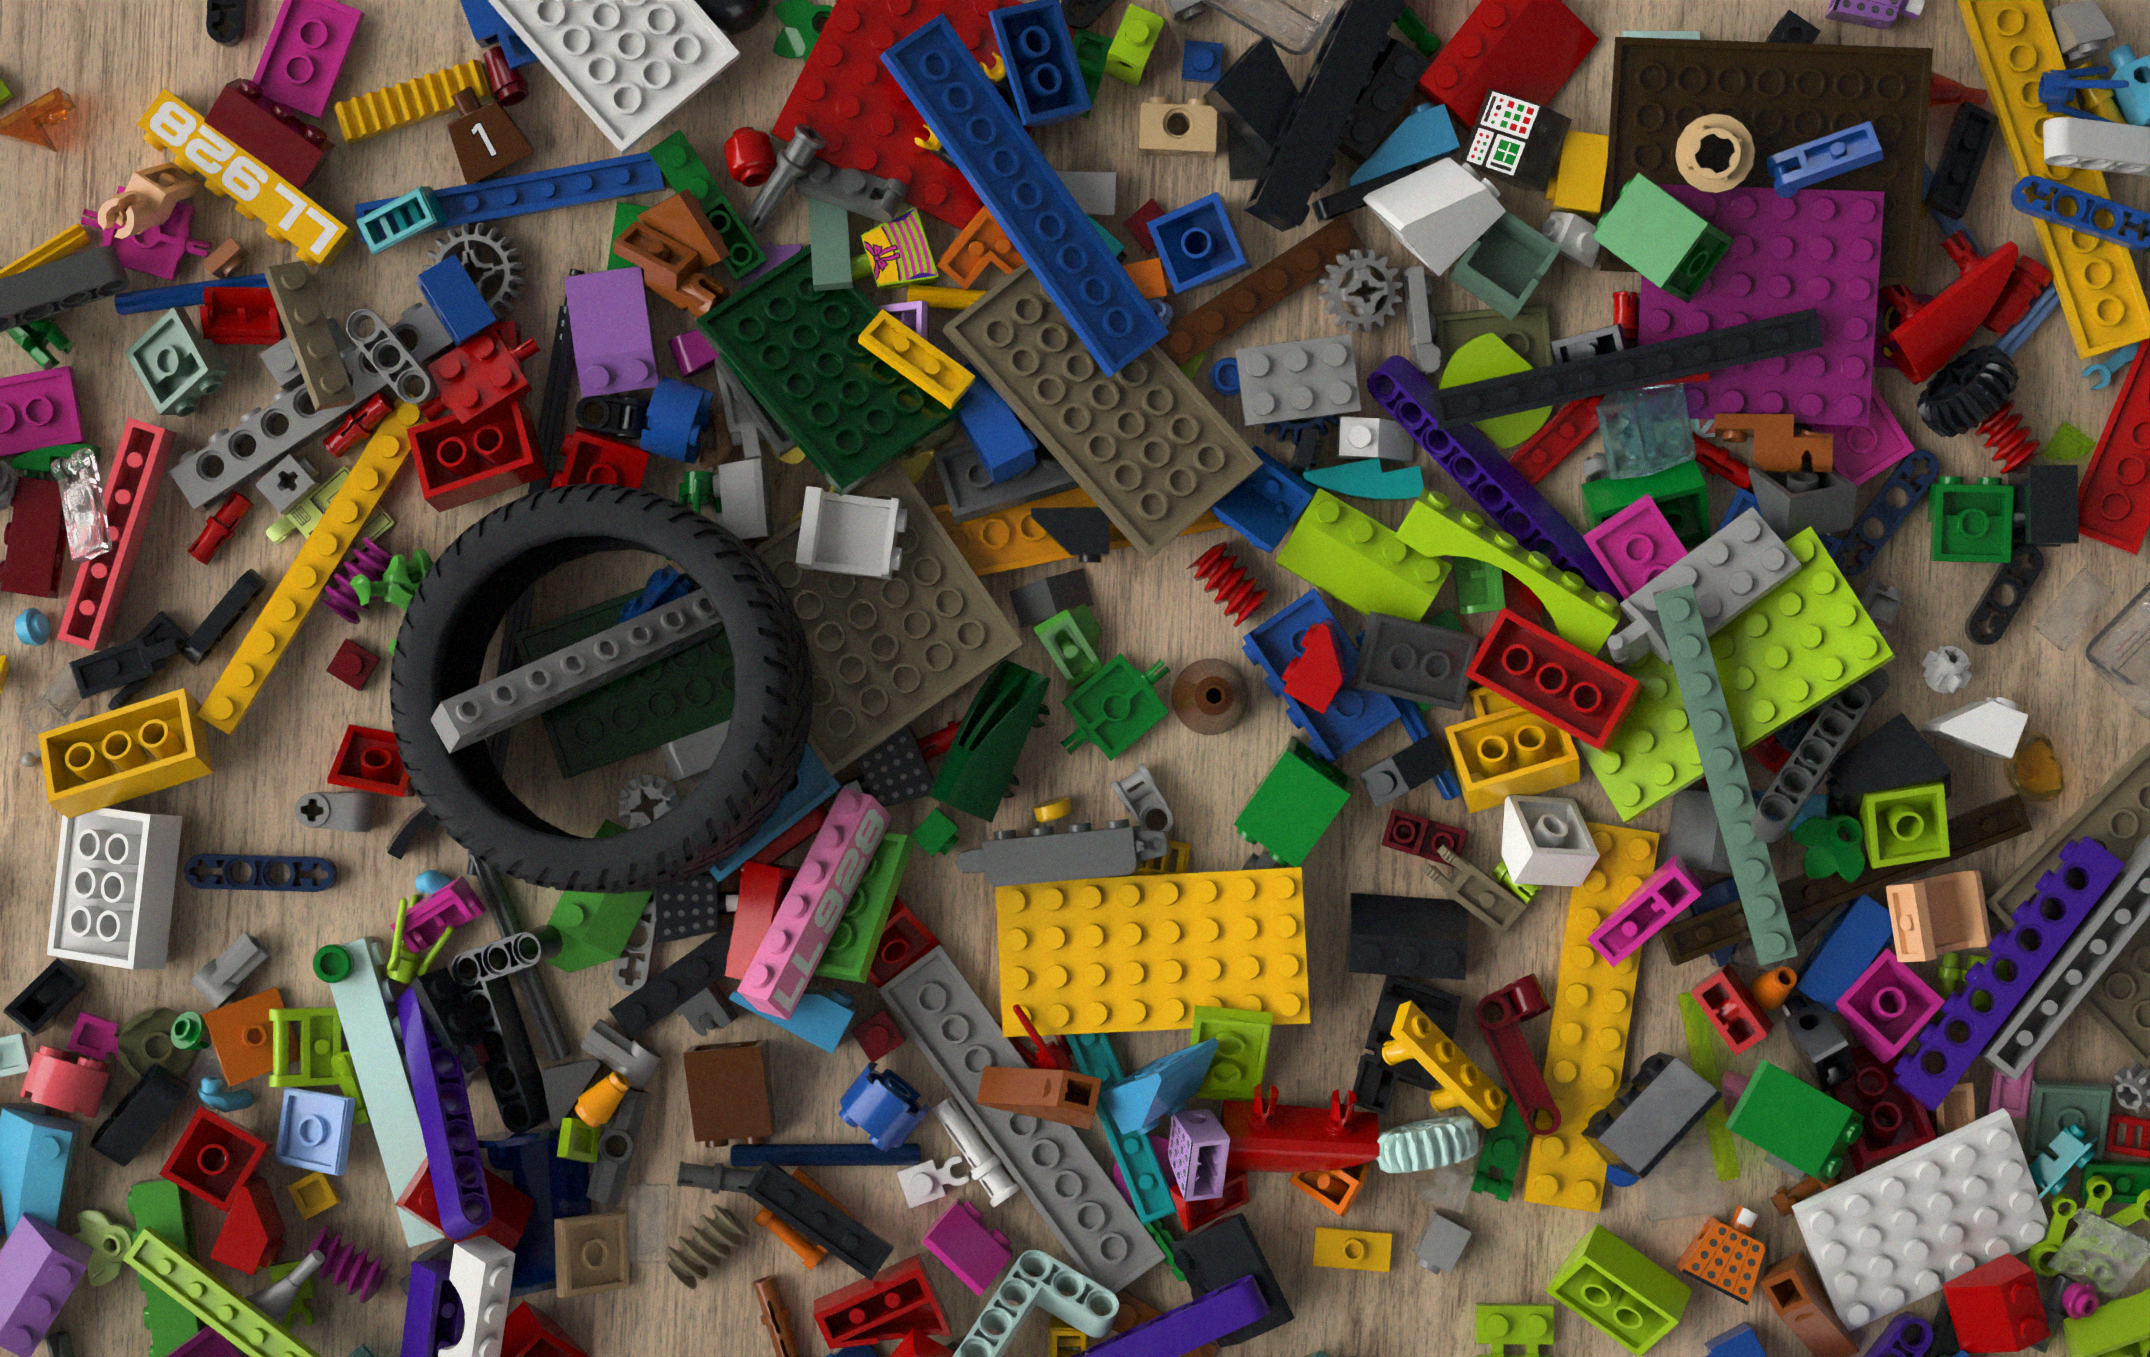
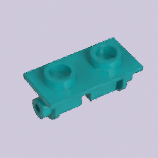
(2072, 1150)

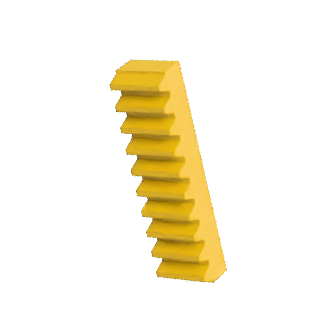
(410, 102)

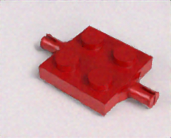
(479, 378)

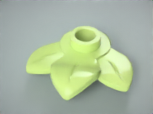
(98, 1233)

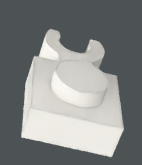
(926, 1182)

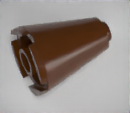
(1191, 701)

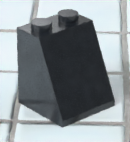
(1884, 761)

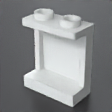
(850, 534)

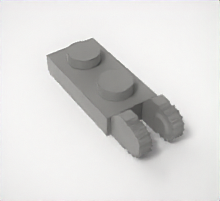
(1420, 323)

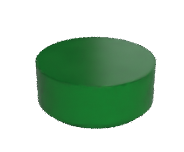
(333, 963)

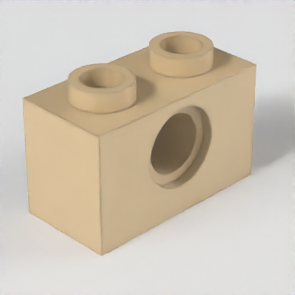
(1159, 141)

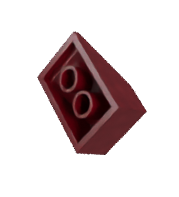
(1891, 1119)

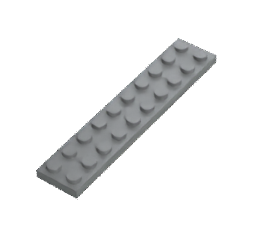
(1040, 1154)

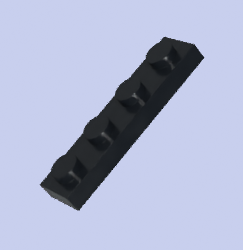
(674, 985)
(819, 1219)

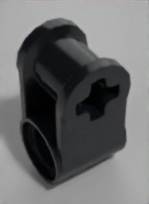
(616, 416)

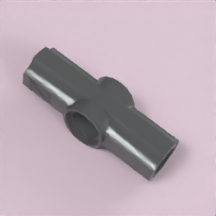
(612, 1168)

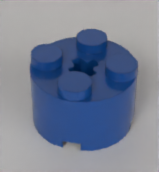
(676, 420)
(882, 1107)

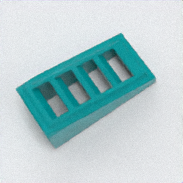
(429, 205)

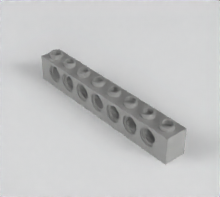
(193, 467)
(575, 670)

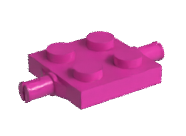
(157, 249)

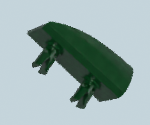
(991, 741)

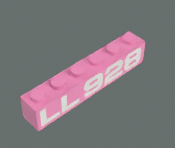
(815, 904)

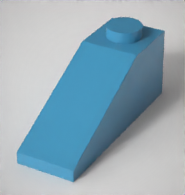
(1417, 141)

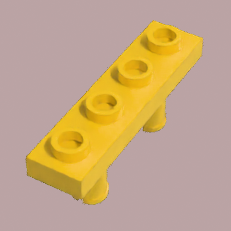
(1461, 1078)

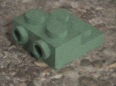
(176, 364)

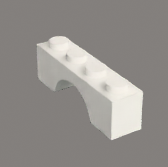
(483, 1279)

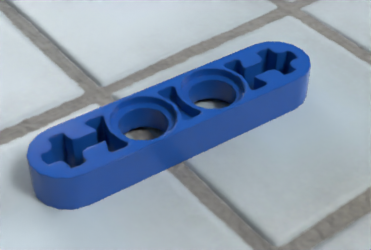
(2086, 208)

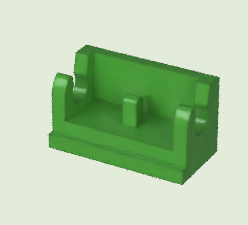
(1478, 586)

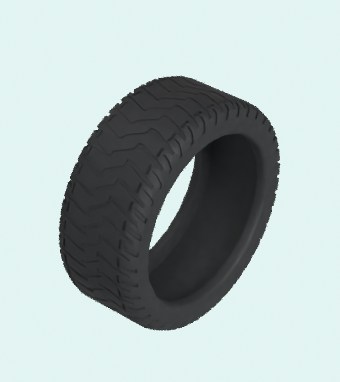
(445, 648)

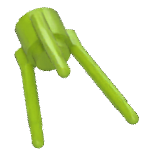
(403, 963)

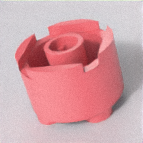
(66, 1083)

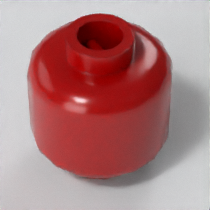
(750, 156)

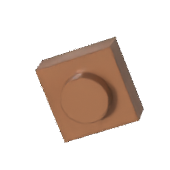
(226, 259)

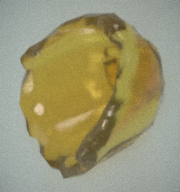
(2034, 769)

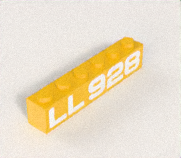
(246, 179)

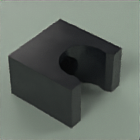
(2045, 505)

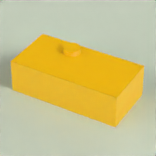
(125, 753)

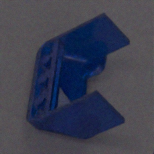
(558, 1192)

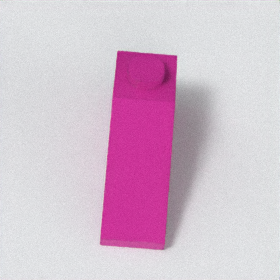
(1646, 910)

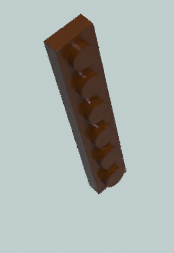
(1259, 291)

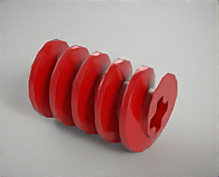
(2008, 438)
(1229, 582)

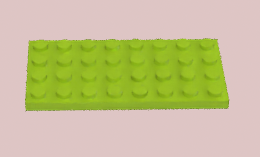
(1772, 667)

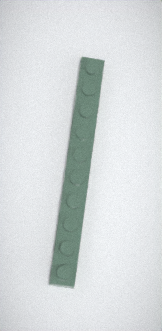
(1724, 772)

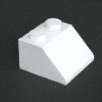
(1981, 726)
(1546, 841)

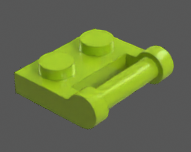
(318, 1044)

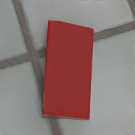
(1199, 1212)

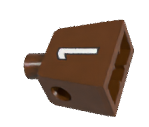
(485, 136)

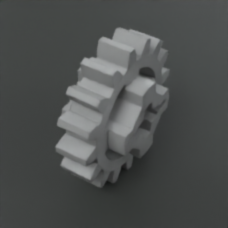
(1356, 276)

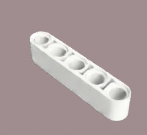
(2097, 145)

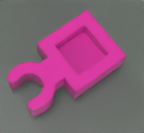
(94, 1036)

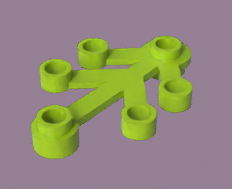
(2059, 1222)

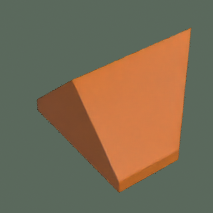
(1333, 1187)

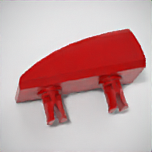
(1941, 326)
(1297, 1137)

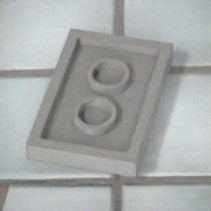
(1298, 380)

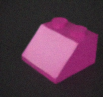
(1887, 1006)
(968, 1245)

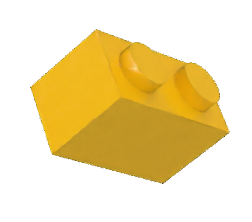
(1579, 175)

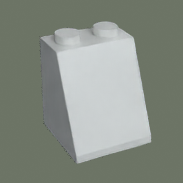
(1437, 211)

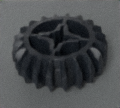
(1967, 391)

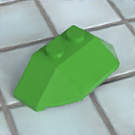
(596, 924)

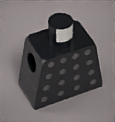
(894, 771)
(692, 908)
(1818, 1043)

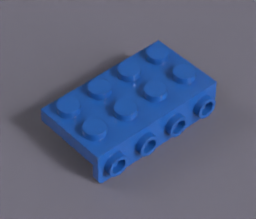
(1354, 711)

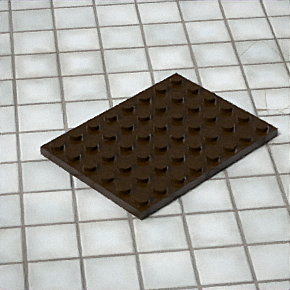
(1784, 100)

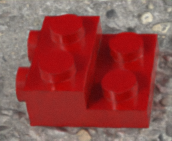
(600, 460)

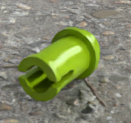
(1527, 892)

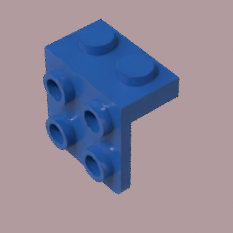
(1265, 503)

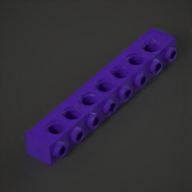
(2098, 870)

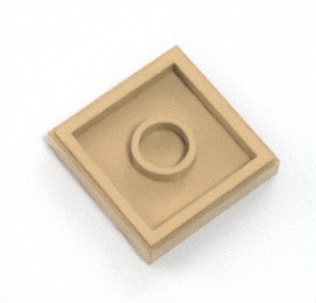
(591, 1253)

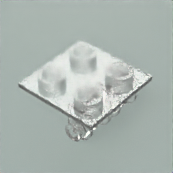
(2101, 1253)

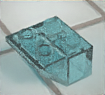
(1645, 430)

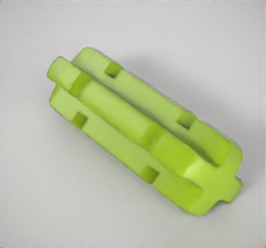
(350, 1086)

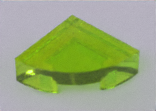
(2067, 444)

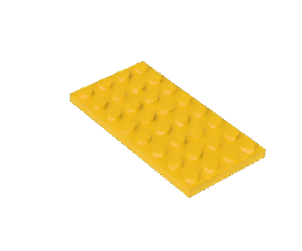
(1151, 950)

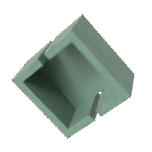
(1503, 264)

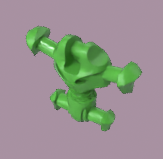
(398, 582)

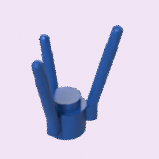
(2060, 86)

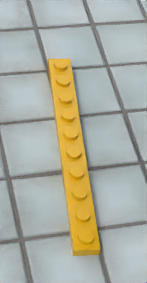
(312, 570)

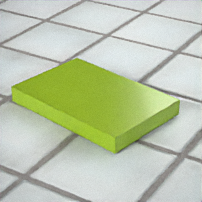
(1241, 1050)

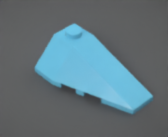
(35, 1165)

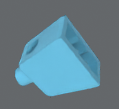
(2135, 99)

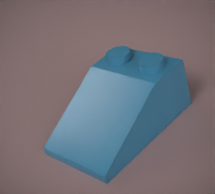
(818, 1017)
(1159, 1088)

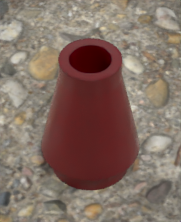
(506, 85)

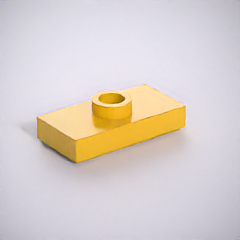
(1352, 1248)

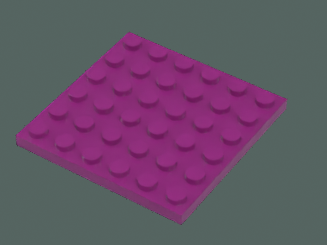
(1785, 259)

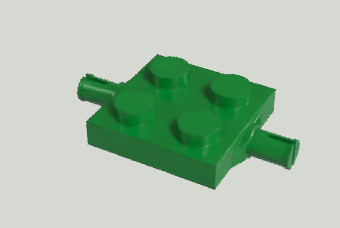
(1115, 706)

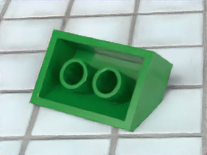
(1676, 491)

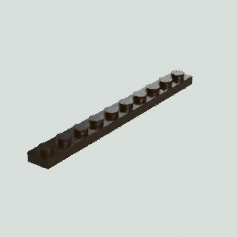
(1805, 896)

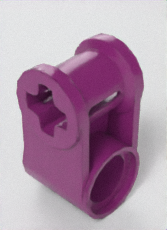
(692, 353)

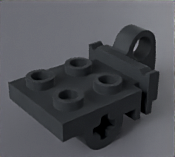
(1377, 1078)

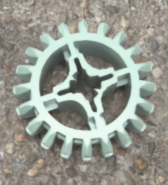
(1427, 1144)

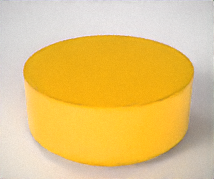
(1053, 809)

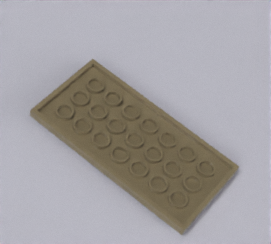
(1132, 441)

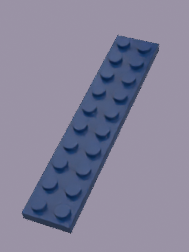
(1024, 194)

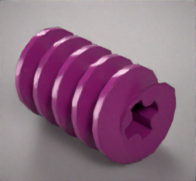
(372, 565)
(349, 1266)

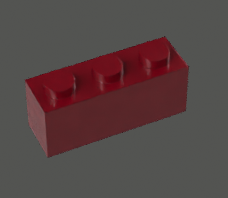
(270, 132)
(34, 540)

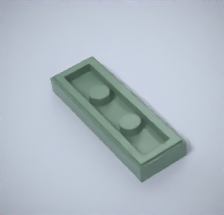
(829, 246)

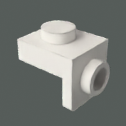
(1573, 236)

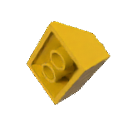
(1510, 756)

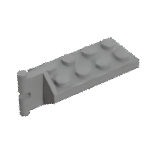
(1727, 577)

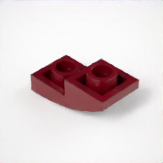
(1422, 836)

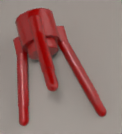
(1048, 1055)

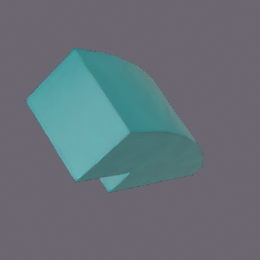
(1367, 482)

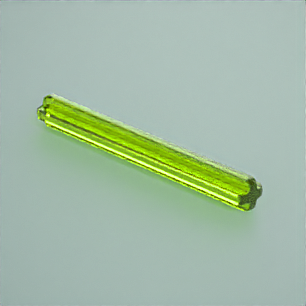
(1705, 1066)

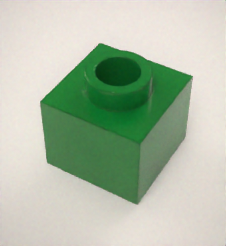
(936, 833)

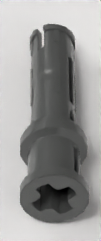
(791, 164)

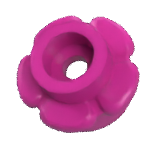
(2079, 1300)

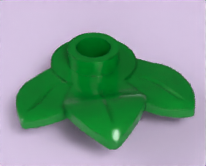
(801, 28)
(1827, 851)

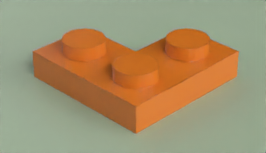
(976, 247)

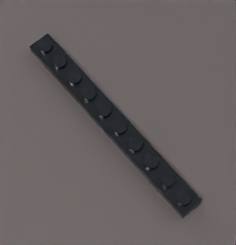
(1626, 368)

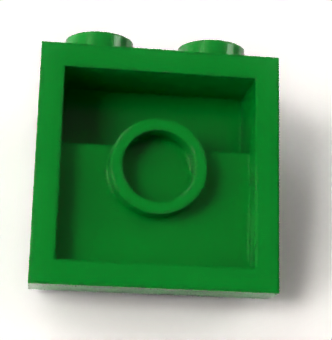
(1970, 520)

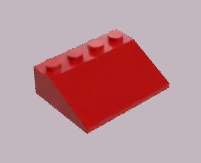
(1508, 48)

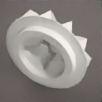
(631, 794)

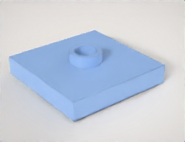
(315, 1130)

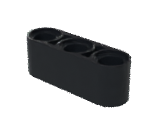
(140, 1114)

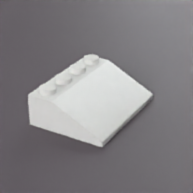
(115, 888)

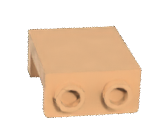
(1938, 915)

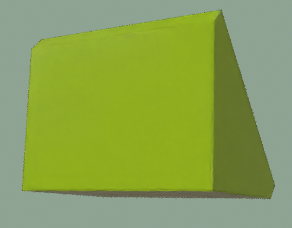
(1905, 825)

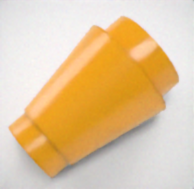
(602, 1099)

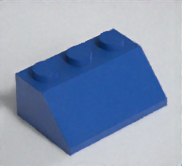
(1040, 62)

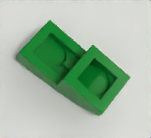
(1091, 54)

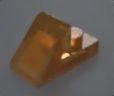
(27, 122)

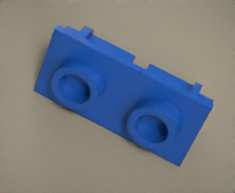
(661, 590)

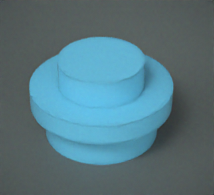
(32, 627)

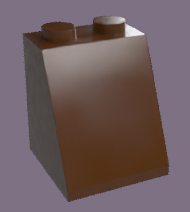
(730, 1092)

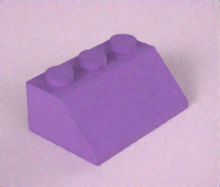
(35, 1281)

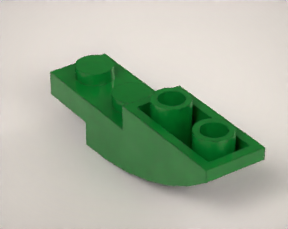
(686, 170)

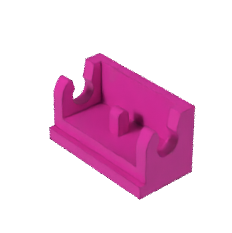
(446, 907)

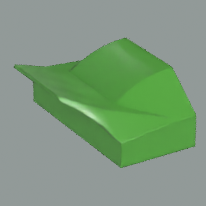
(1072, 642)

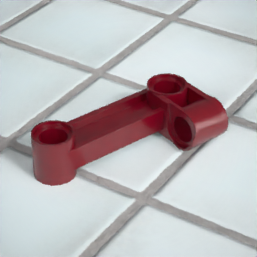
(1511, 1054)

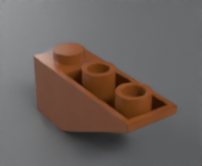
(1041, 1094)
(1806, 1307)

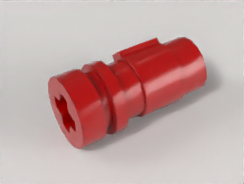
(2014, 299)

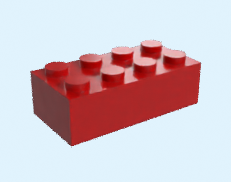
(1554, 680)

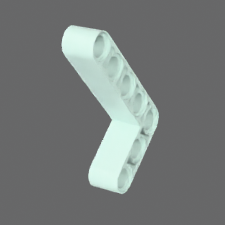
(1044, 1293)

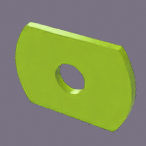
(1490, 358)

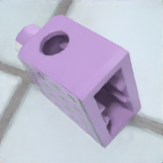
(1201, 1141)

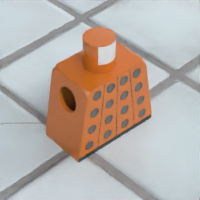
(1726, 1255)

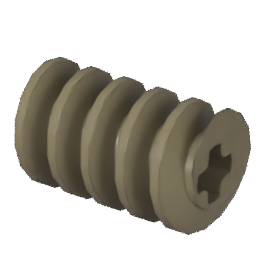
(705, 1246)

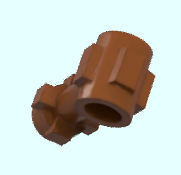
(1786, 1198)

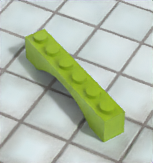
(1441, 529)

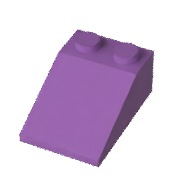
(612, 331)

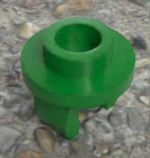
(188, 1032)

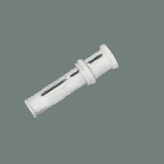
(984, 1165)

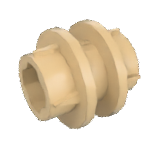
(1690, 144)

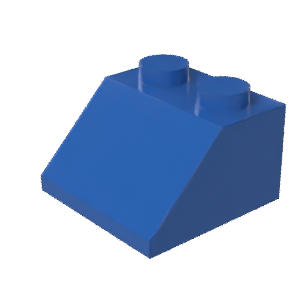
(1199, 244)

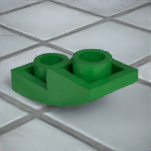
(38, 462)

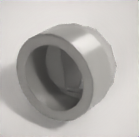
(1596, 467)

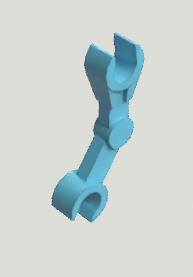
(2112, 364)

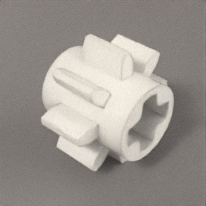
(1946, 669)

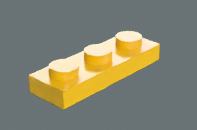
(916, 359)

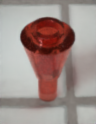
(1948, 91)

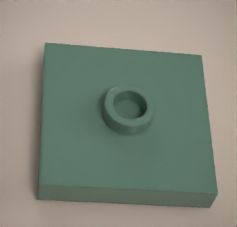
(2063, 1103)

